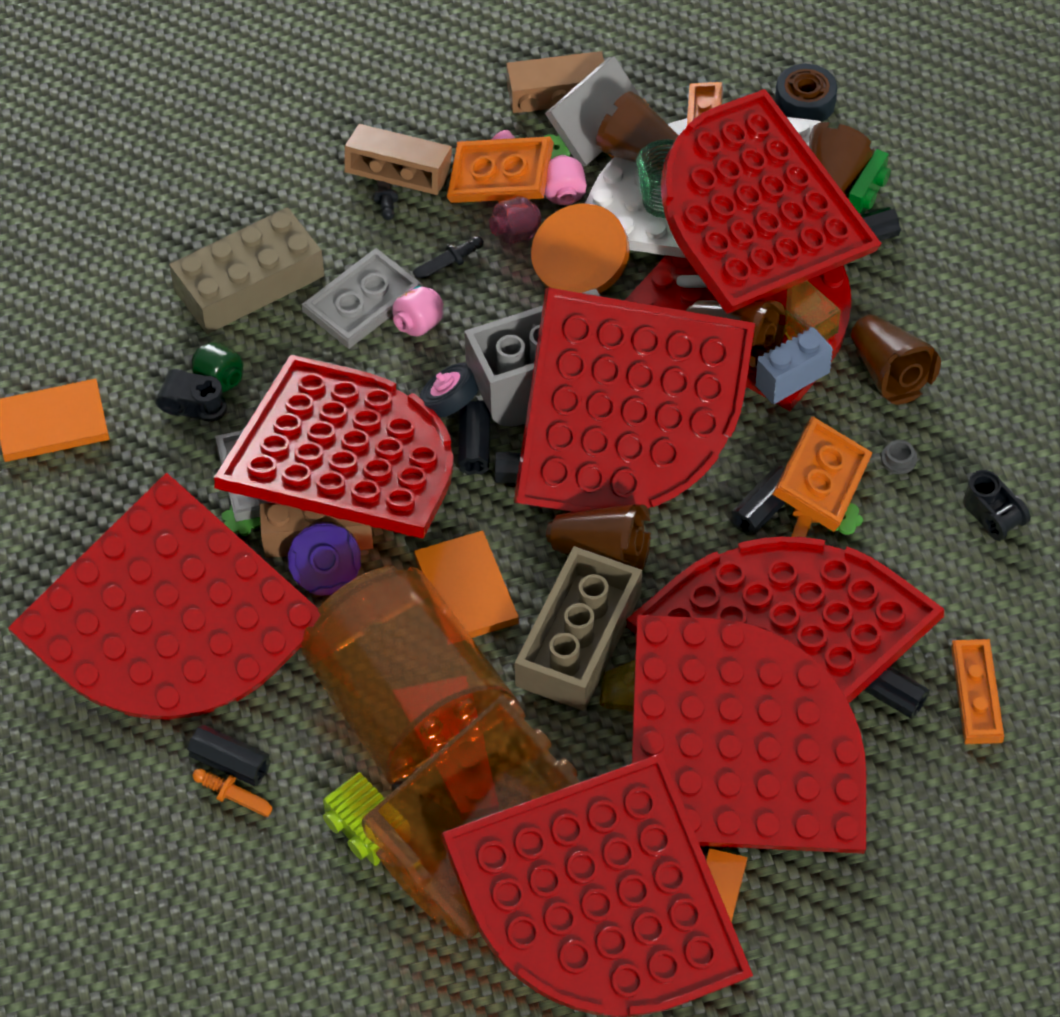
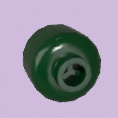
(219, 362)

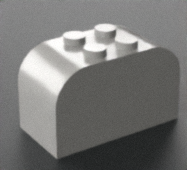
(503, 362)

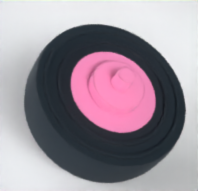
(450, 390)

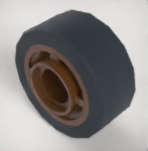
(806, 92)

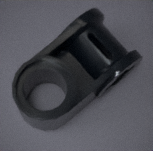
(188, 393)
(997, 508)

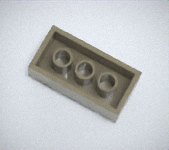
(247, 270)
(578, 628)

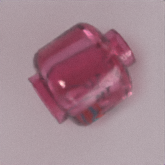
(515, 220)

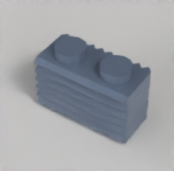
(793, 365)

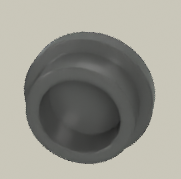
(899, 457)

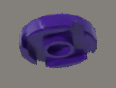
(324, 558)

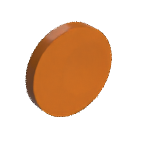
(580, 249)

